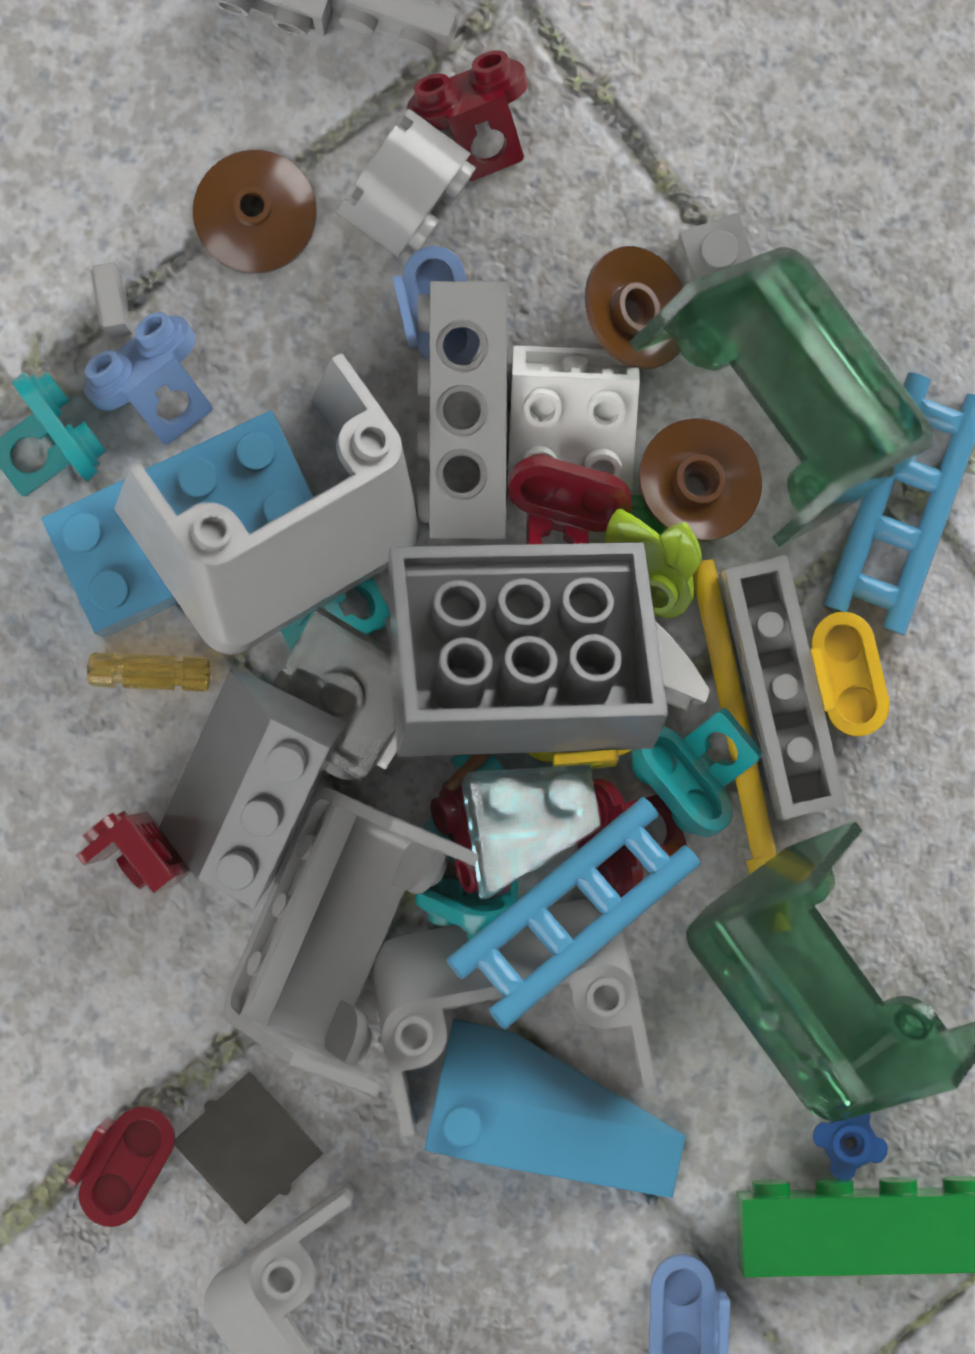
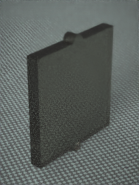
(247, 1147)

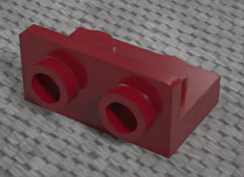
(145, 851)

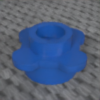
(846, 1160)

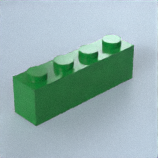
(856, 1230)

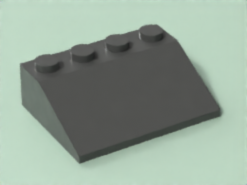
(523, 649)

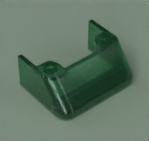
(807, 373)
(810, 999)

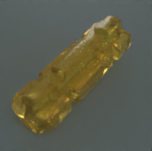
(149, 672)

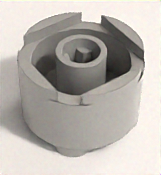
(406, 183)

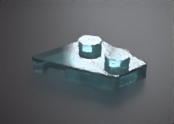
(526, 819)

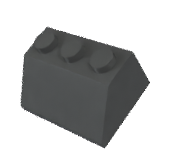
(249, 785)

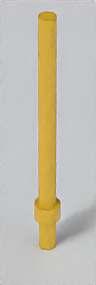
(731, 697)

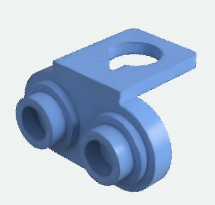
(429, 265)
(143, 368)
(687, 1309)

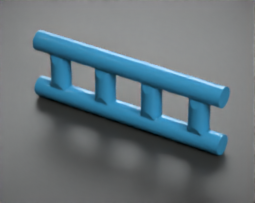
(919, 541)
(571, 953)

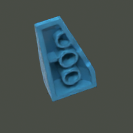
(534, 1114)

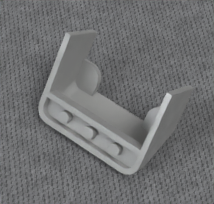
(257, 583)
(325, 930)
(418, 984)
(259, 1290)

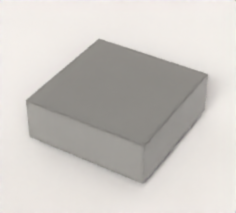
(111, 300)

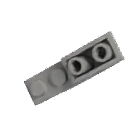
(417, 23)

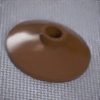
(261, 241)
(623, 296)
(718, 460)

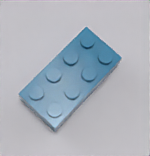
(241, 469)

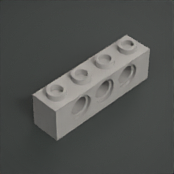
(481, 508)
(781, 688)

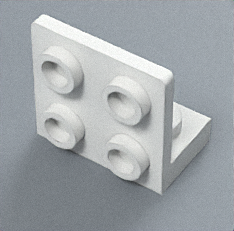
(574, 408)

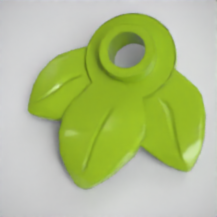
(669, 558)

